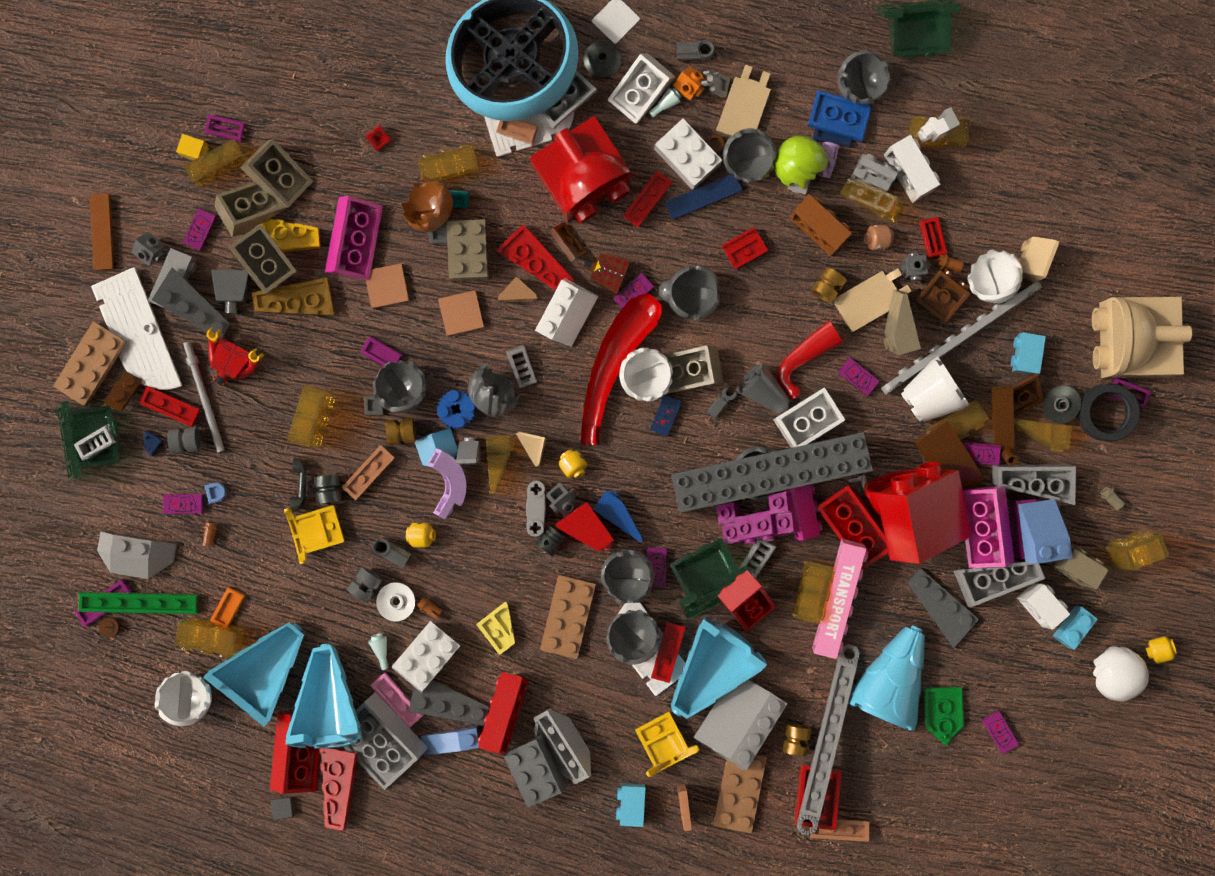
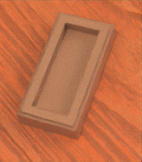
(518, 130)

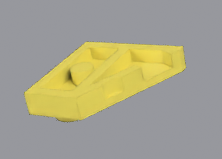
(498, 628)

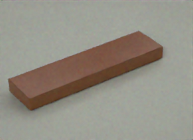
(101, 232)

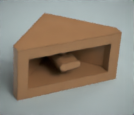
(517, 292)

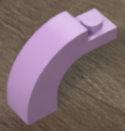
(454, 482)

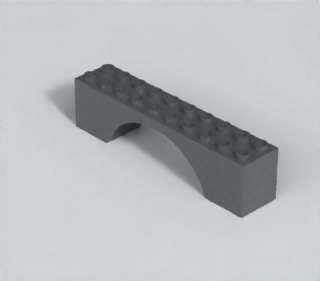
(771, 472)

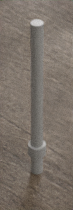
(192, 361)

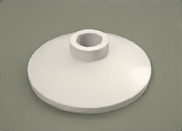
(386, 605)

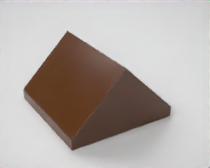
(1027, 393)

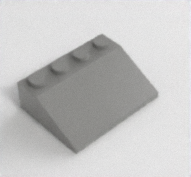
(740, 723)
(386, 742)

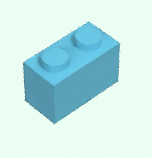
(1028, 353)
(1075, 627)
(632, 804)

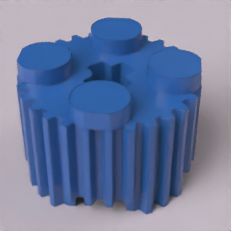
(445, 409)

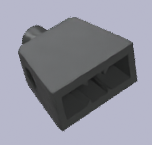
(231, 288)

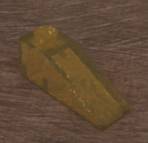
(872, 199)
(1046, 434)
(498, 456)

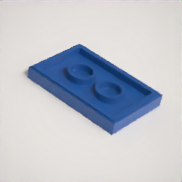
(839, 116)

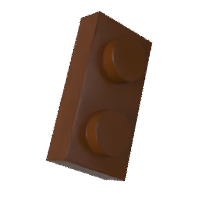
(567, 242)
(123, 391)

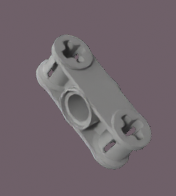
(535, 508)

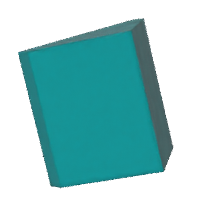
(460, 198)

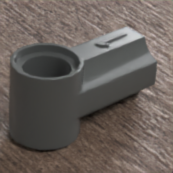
(692, 50)
(393, 553)

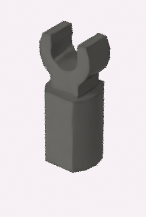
(720, 404)

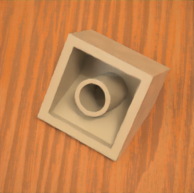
(1037, 257)

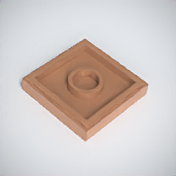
(387, 286)
(461, 313)
(684, 807)

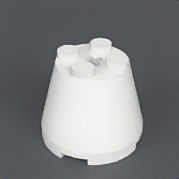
(934, 393)

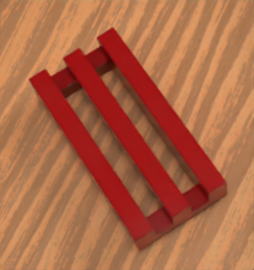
(926, 240)

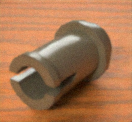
(1112, 498)

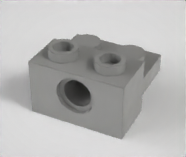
(884, 171)

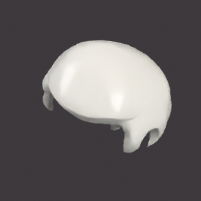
(995, 276)
(646, 374)
(1120, 674)
(183, 698)

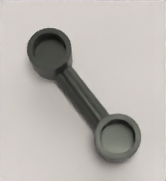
(297, 501)

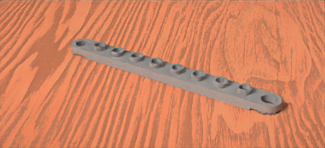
(954, 341)
(828, 740)

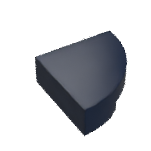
(151, 442)

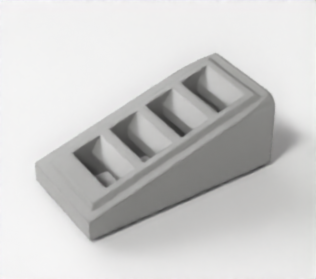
(514, 351)
(83, 450)
(772, 546)

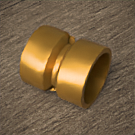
(829, 284)
(400, 431)
(796, 740)

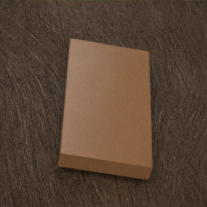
(90, 364)
(567, 617)
(739, 795)

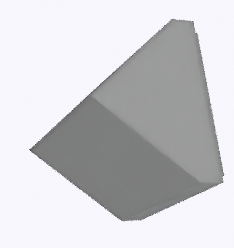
(858, 484)

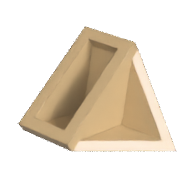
(533, 445)

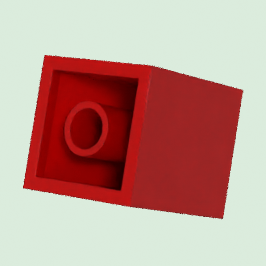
(587, 528)

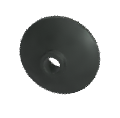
(602, 68)
(1057, 397)

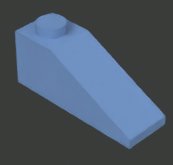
(451, 740)

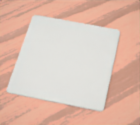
(615, 20)

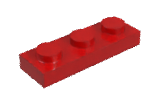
(647, 199)
(170, 406)
(667, 652)

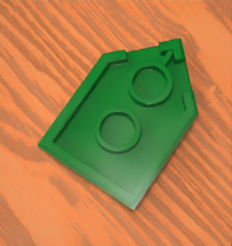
(943, 711)

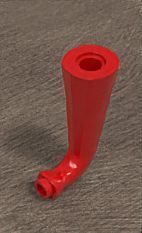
(813, 346)

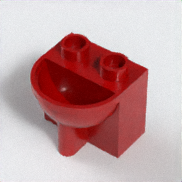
(582, 170)
(920, 511)

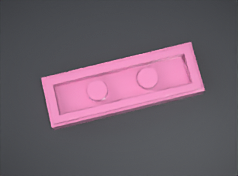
(395, 699)

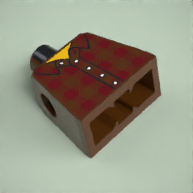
(608, 271)

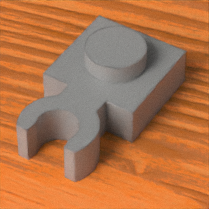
(718, 83)

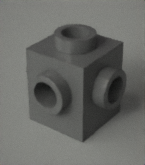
(148, 249)
(909, 269)
(565, 502)

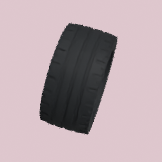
(1131, 408)

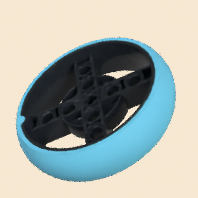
(511, 58)

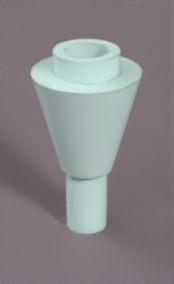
(668, 100)
(379, 646)

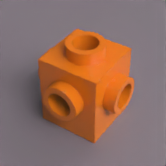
(690, 83)

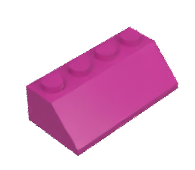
(353, 238)
(805, 512)
(989, 527)

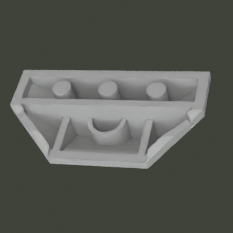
(135, 555)
(565, 744)

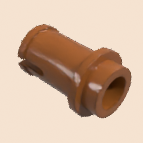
(950, 263)
(209, 533)
(429, 607)

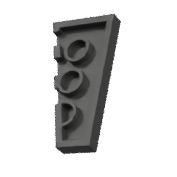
(188, 304)
(947, 612)
(447, 704)

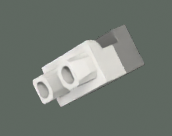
(937, 129)

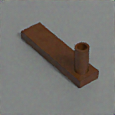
(1004, 422)

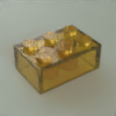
(310, 417)
(1137, 550)
(813, 592)
(209, 637)

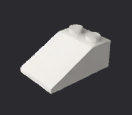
(641, 87)

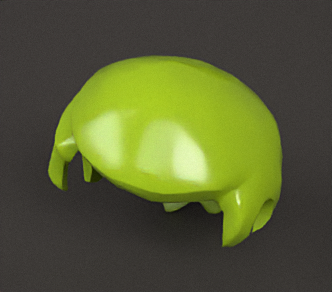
(799, 160)

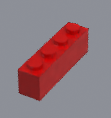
(503, 714)

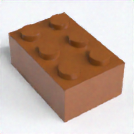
(820, 224)

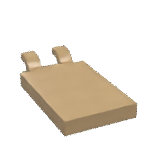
(744, 103)
(868, 299)

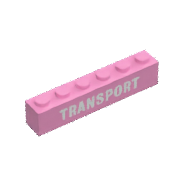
(842, 592)

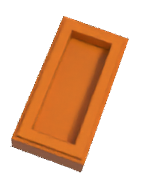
(228, 607)

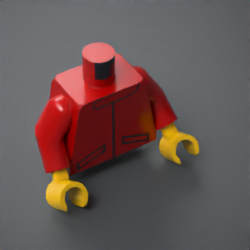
(230, 359)

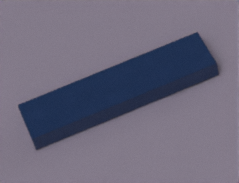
(703, 196)

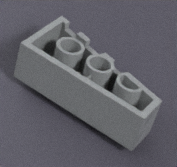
(1041, 480)
(991, 582)

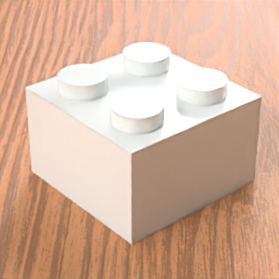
(1043, 605)

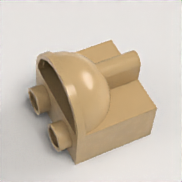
(1140, 337)

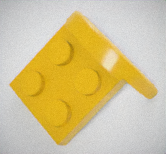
(314, 530)
(663, 743)

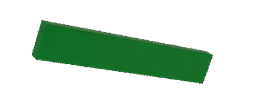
(138, 602)

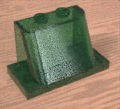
(919, 26)
(79, 424)
(704, 576)

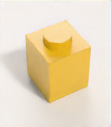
(191, 147)

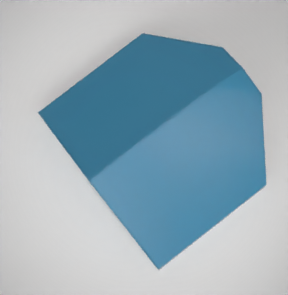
(441, 440)

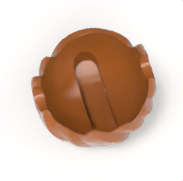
(428, 206)

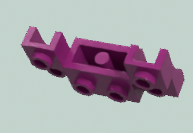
(758, 526)

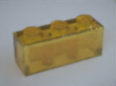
(958, 138)
(215, 162)
(449, 163)
(965, 419)

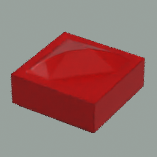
(378, 137)

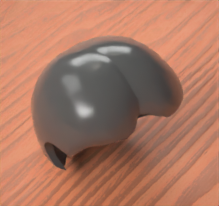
(692, 292)

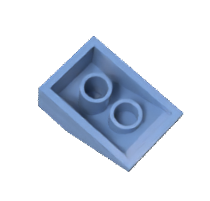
(1043, 532)

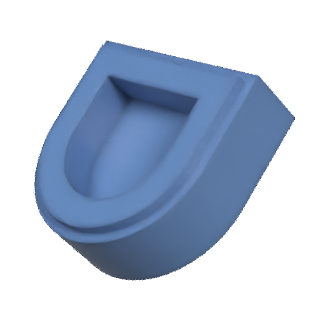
(215, 492)

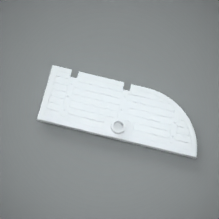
(132, 319)

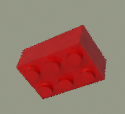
(746, 600)
(830, 806)

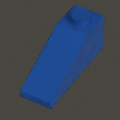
(614, 510)

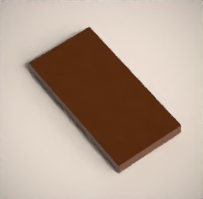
(944, 446)

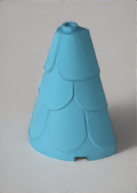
(714, 667)
(259, 672)
(893, 681)
(324, 706)

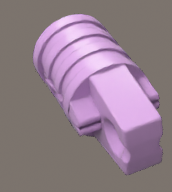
(831, 150)

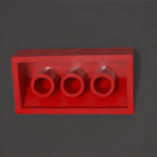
(854, 522)
(292, 767)

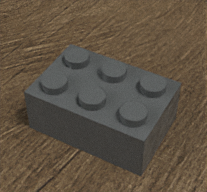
(535, 770)

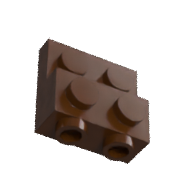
(943, 294)

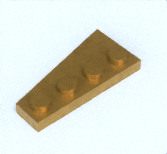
(300, 298)

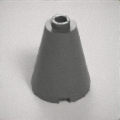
(764, 389)

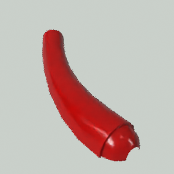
(627, 331)

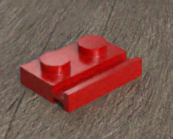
(744, 248)

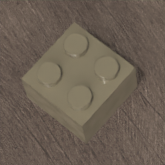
(1082, 569)

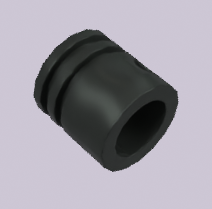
(554, 539)

